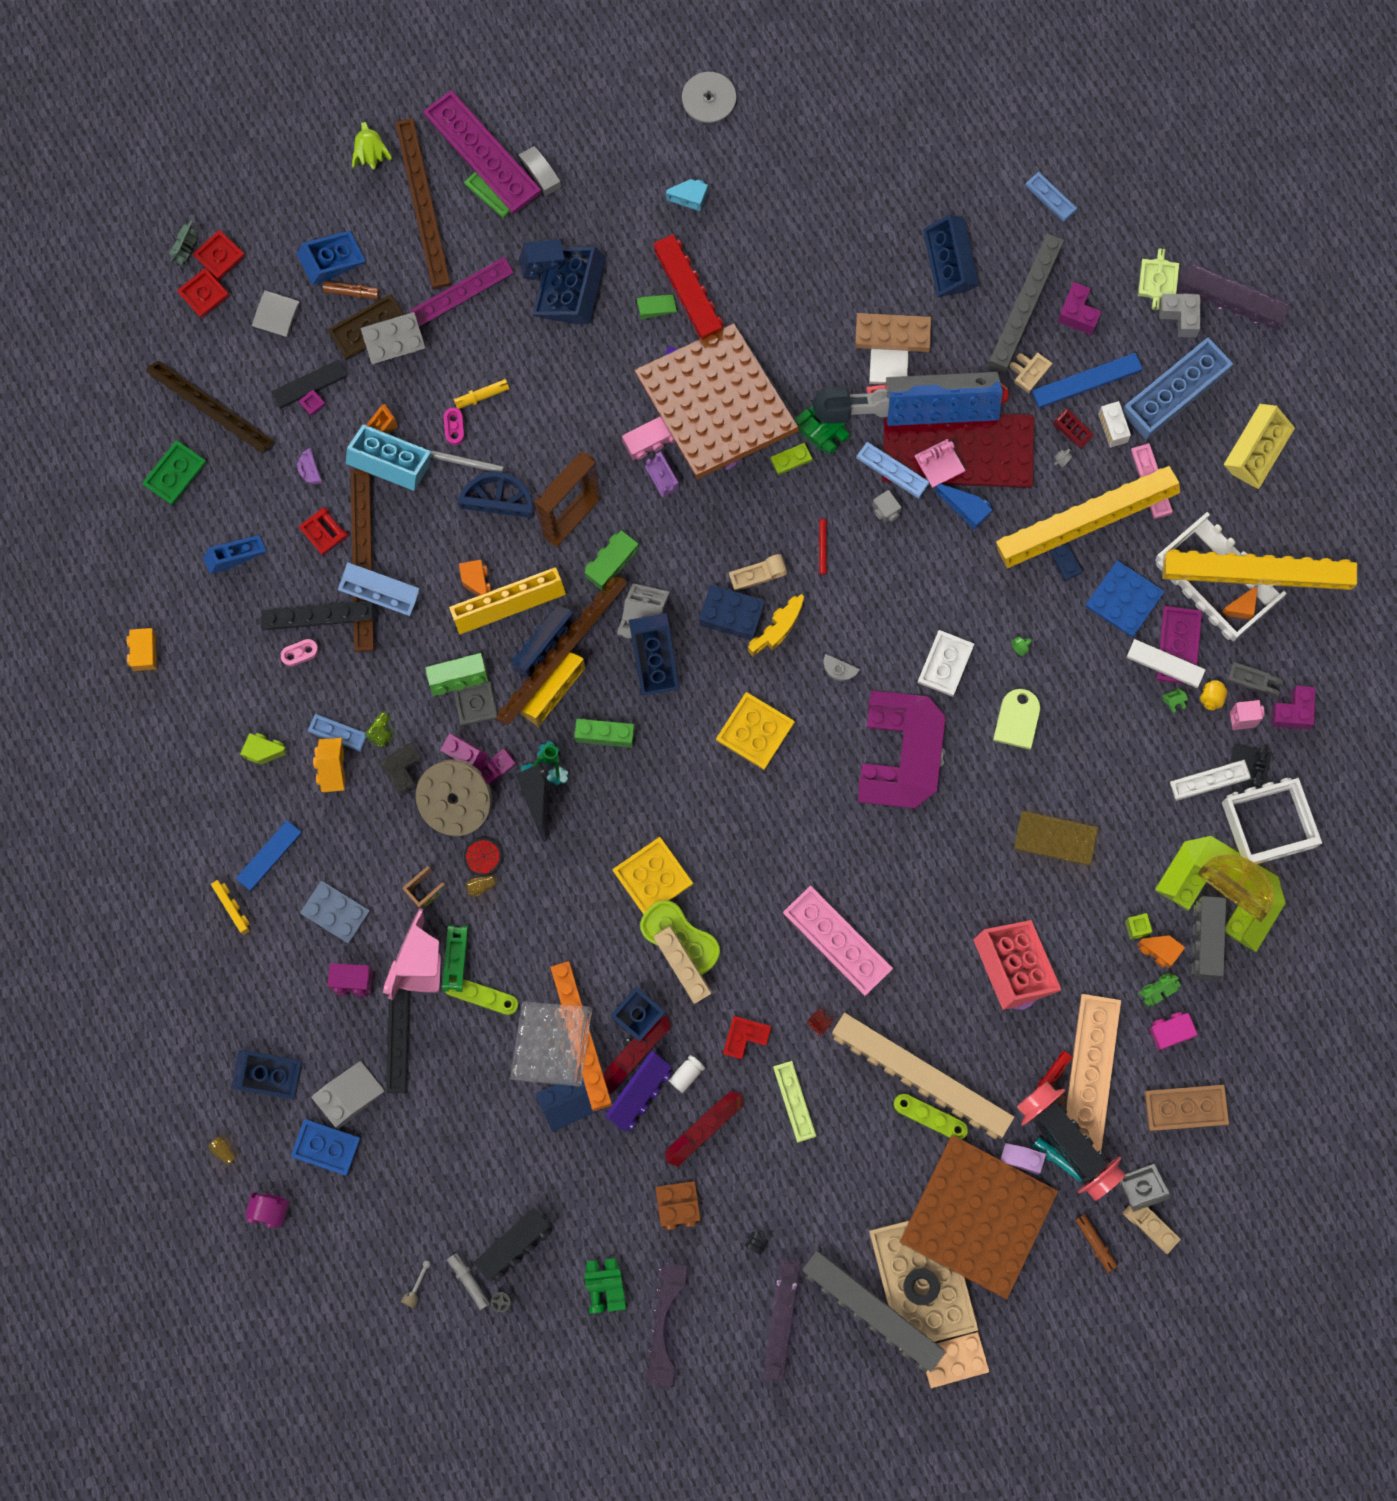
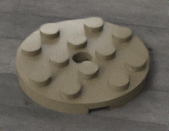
(472, 792)

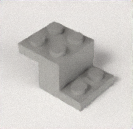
(639, 603)

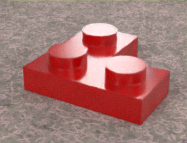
(743, 1031)

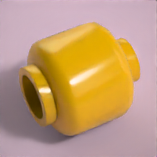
(1213, 695)

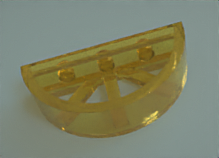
(1233, 890)

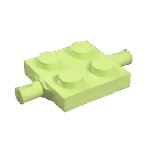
(1158, 278)

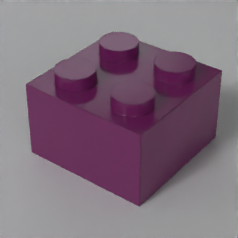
(350, 979)

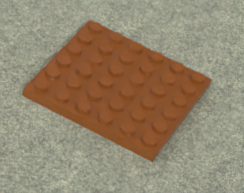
(978, 1217)

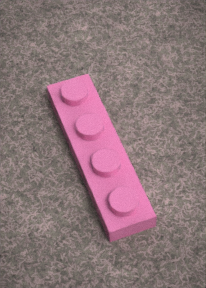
(1145, 466)

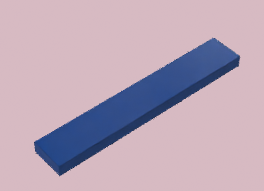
(1086, 380)

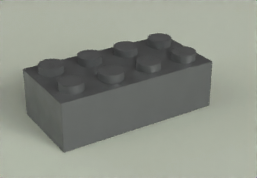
(1209, 938)

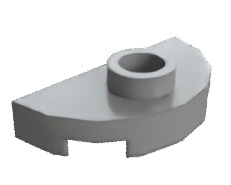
(838, 669)

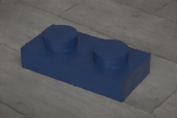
(1065, 561)

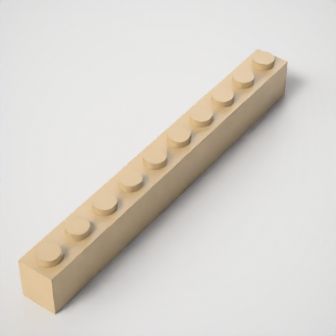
(923, 1076)

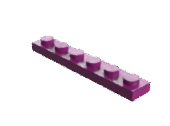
(462, 291)

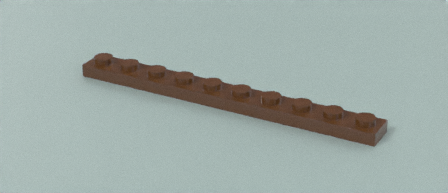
(422, 204)
(361, 548)
(561, 650)

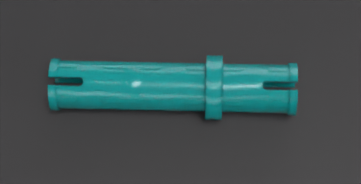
(1053, 1155)

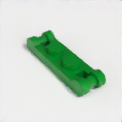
(455, 958)

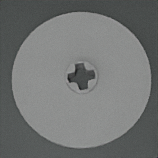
(696, 92)

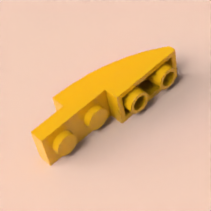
(783, 622)

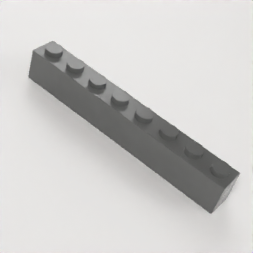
(1025, 304)
(874, 1311)

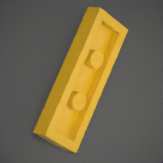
(231, 906)

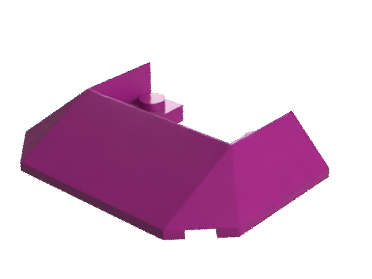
(920, 754)

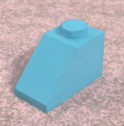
(688, 194)

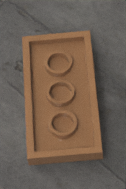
(893, 332)
(1186, 1108)

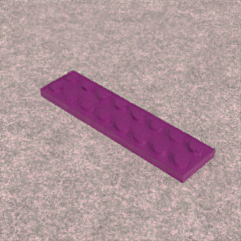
(482, 152)

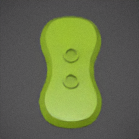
(699, 944)

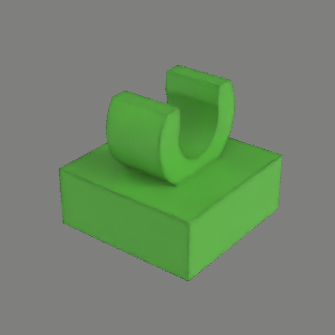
(1175, 697)

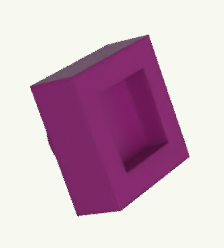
(312, 403)

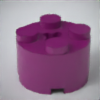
(267, 1209)

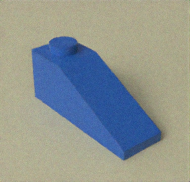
(968, 506)
(232, 554)

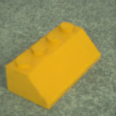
(553, 689)

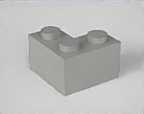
(1184, 309)

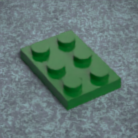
(174, 473)

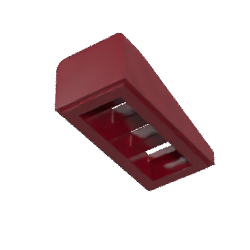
(1077, 424)

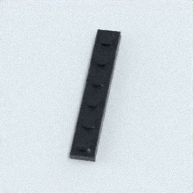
(317, 615)

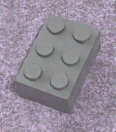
(392, 338)

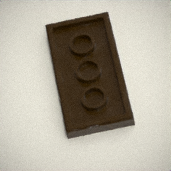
(348, 332)

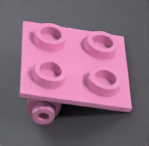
(940, 463)

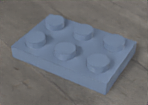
(335, 912)

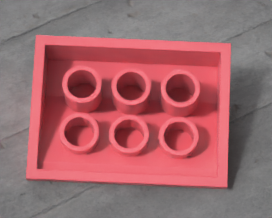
(1016, 964)

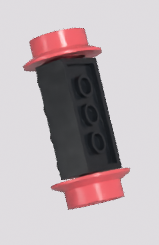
(1070, 1142)

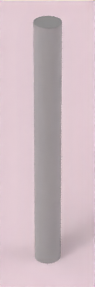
(467, 462)

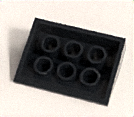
(536, 790)

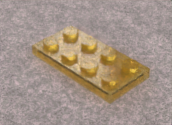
(1055, 838)

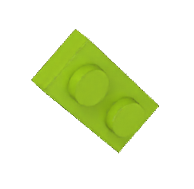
(791, 458)

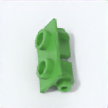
(1152, 992)

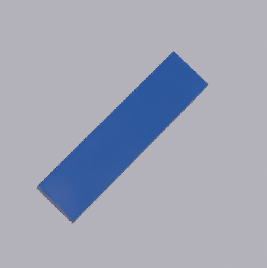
(268, 855)

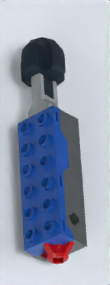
(919, 400)

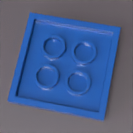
(1124, 598)

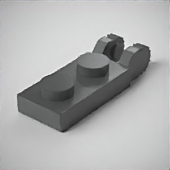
(1253, 679)

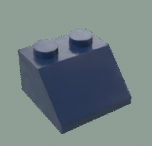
(637, 1014)

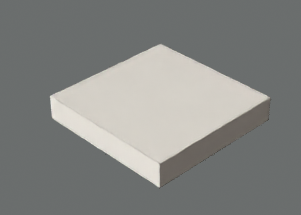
(887, 364)

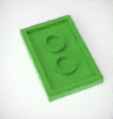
(477, 186)

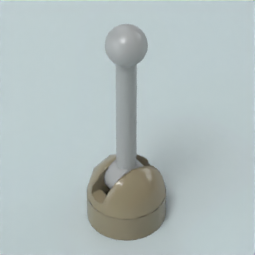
(410, 1298)

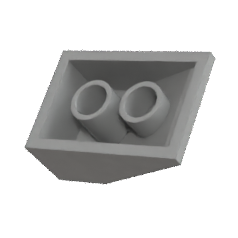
(348, 1094)

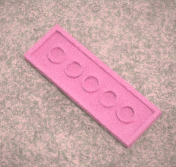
(837, 941)

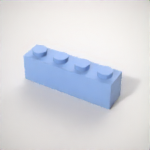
(378, 589)

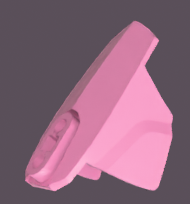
(416, 963)

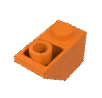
(473, 577)
(1162, 948)

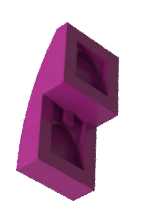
(497, 766)

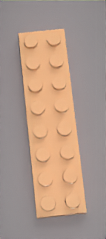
(1093, 1065)

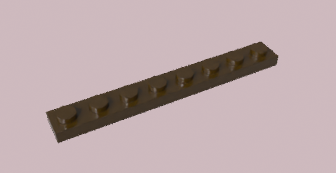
(210, 407)

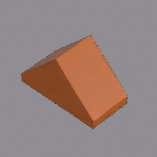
(383, 420)
(1242, 607)

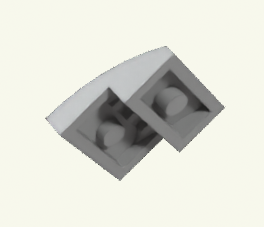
(276, 313)

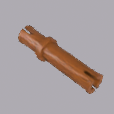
(358, 291)
(1096, 1243)

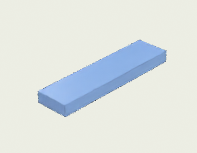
(892, 470)

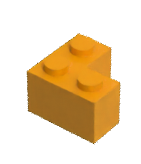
(329, 762)

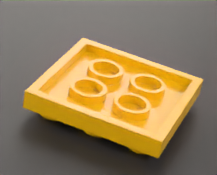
(755, 731)
(652, 875)

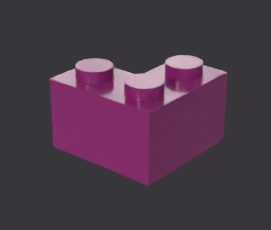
(1076, 313)
(1298, 713)
(464, 751)

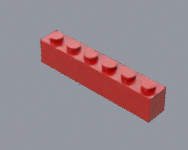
(687, 287)

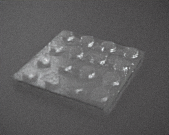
(551, 1043)

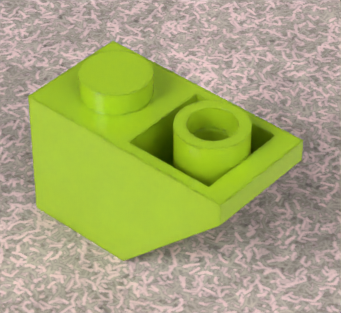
(261, 750)

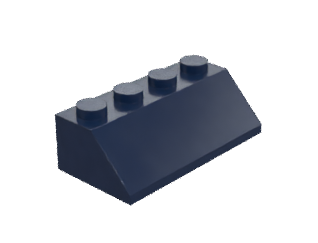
(950, 256)
(544, 639)

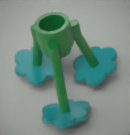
(549, 755)

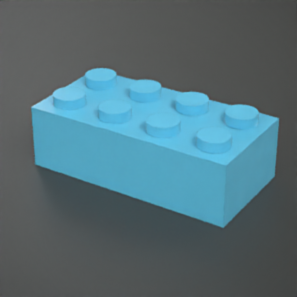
(388, 457)

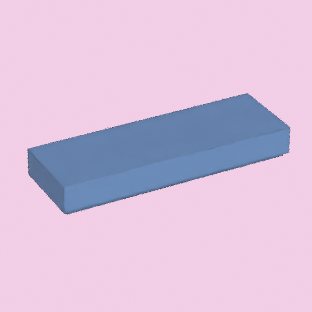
(1051, 197)
(330, 729)

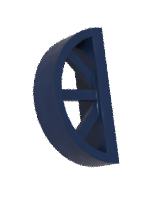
(486, 505)

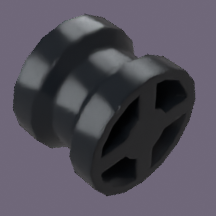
(756, 1243)

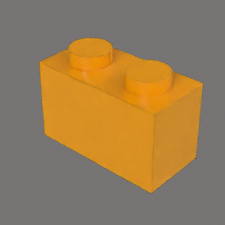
(142, 649)

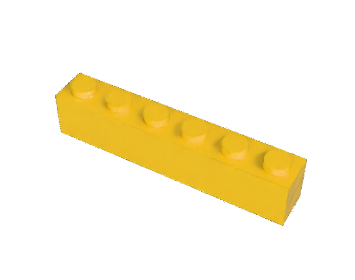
(507, 600)

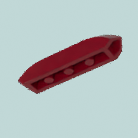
(634, 1054)
(704, 1128)

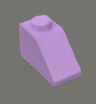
(1023, 1158)

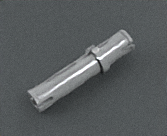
(468, 1281)

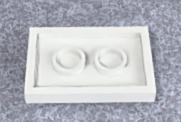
(945, 663)

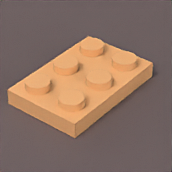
(962, 1361)

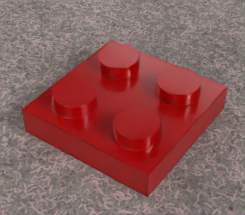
(219, 255)
(203, 293)

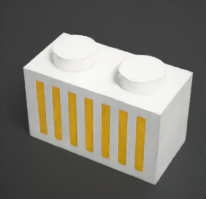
(1114, 424)

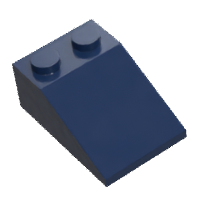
(266, 1074)

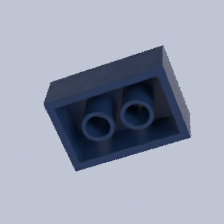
(731, 612)

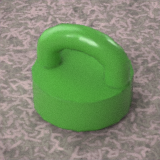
(1020, 645)

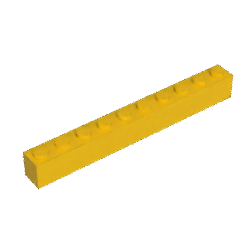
(1088, 516)
(1259, 570)

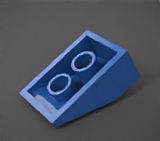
(330, 256)

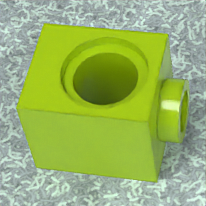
(1138, 926)

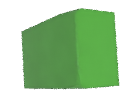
(656, 306)

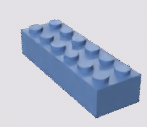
(1177, 388)

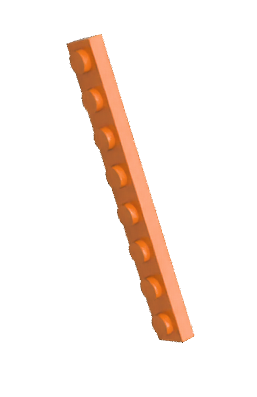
(592, 1071)

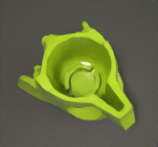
(369, 148)

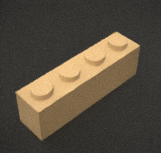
(682, 964)

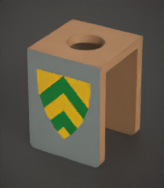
(416, 881)

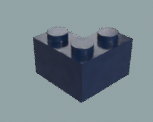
(539, 256)

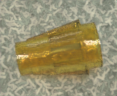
(479, 885)
(221, 1150)

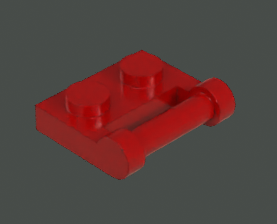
(318, 535)

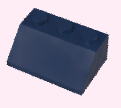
(564, 1104)

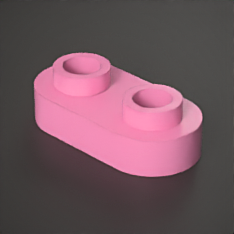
(299, 652)

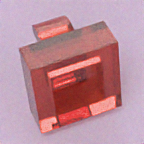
(819, 1021)

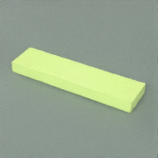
(794, 1101)

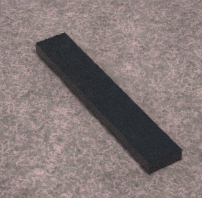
(397, 1043)

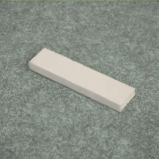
(1165, 663)
(1210, 780)

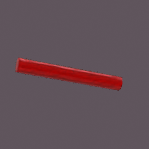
(822, 546)

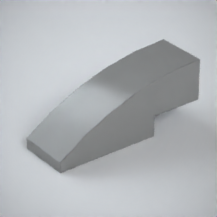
(540, 170)

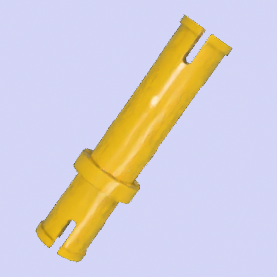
(481, 394)

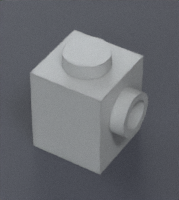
(886, 507)

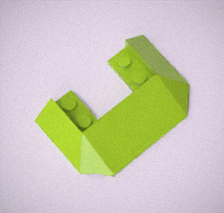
(1183, 886)

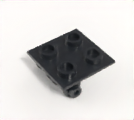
(1256, 761)

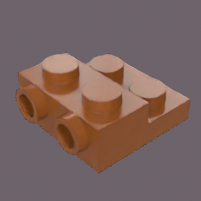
(678, 1205)

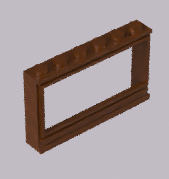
(580, 469)

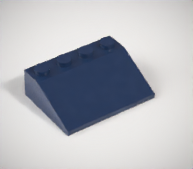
(572, 289)

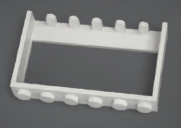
(1218, 543)

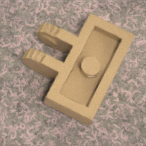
(1032, 373)

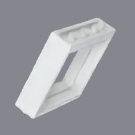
(1294, 785)

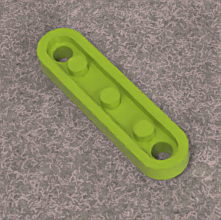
(484, 997)
(930, 1116)

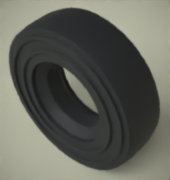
(934, 1286)

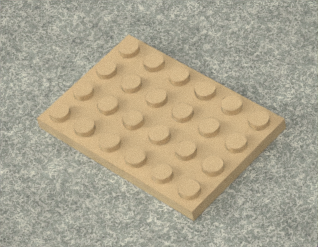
(951, 1310)

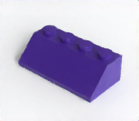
(638, 1092)

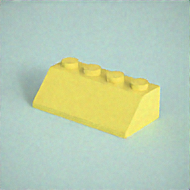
(1259, 445)

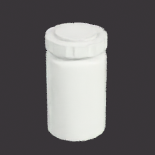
(686, 1074)

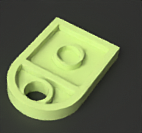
(1017, 721)

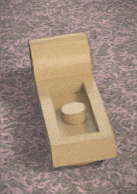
(758, 573)
(1153, 1228)

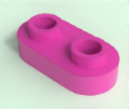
(453, 427)

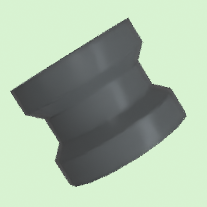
(498, 1301)

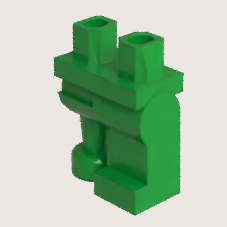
(821, 434)
(605, 1281)

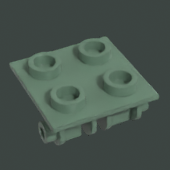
(185, 238)

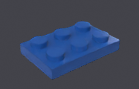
(325, 1147)

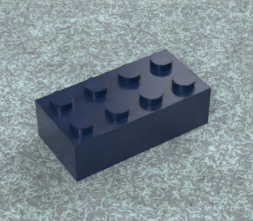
(654, 654)

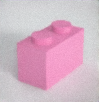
(1246, 715)

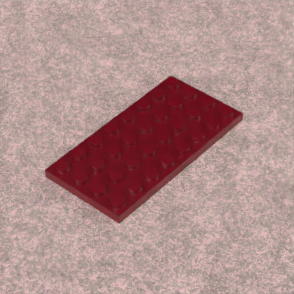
(990, 451)

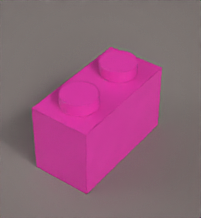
(1172, 1031)

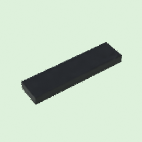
(314, 381)

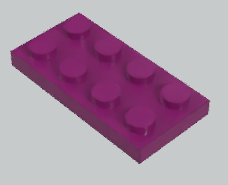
(1179, 636)

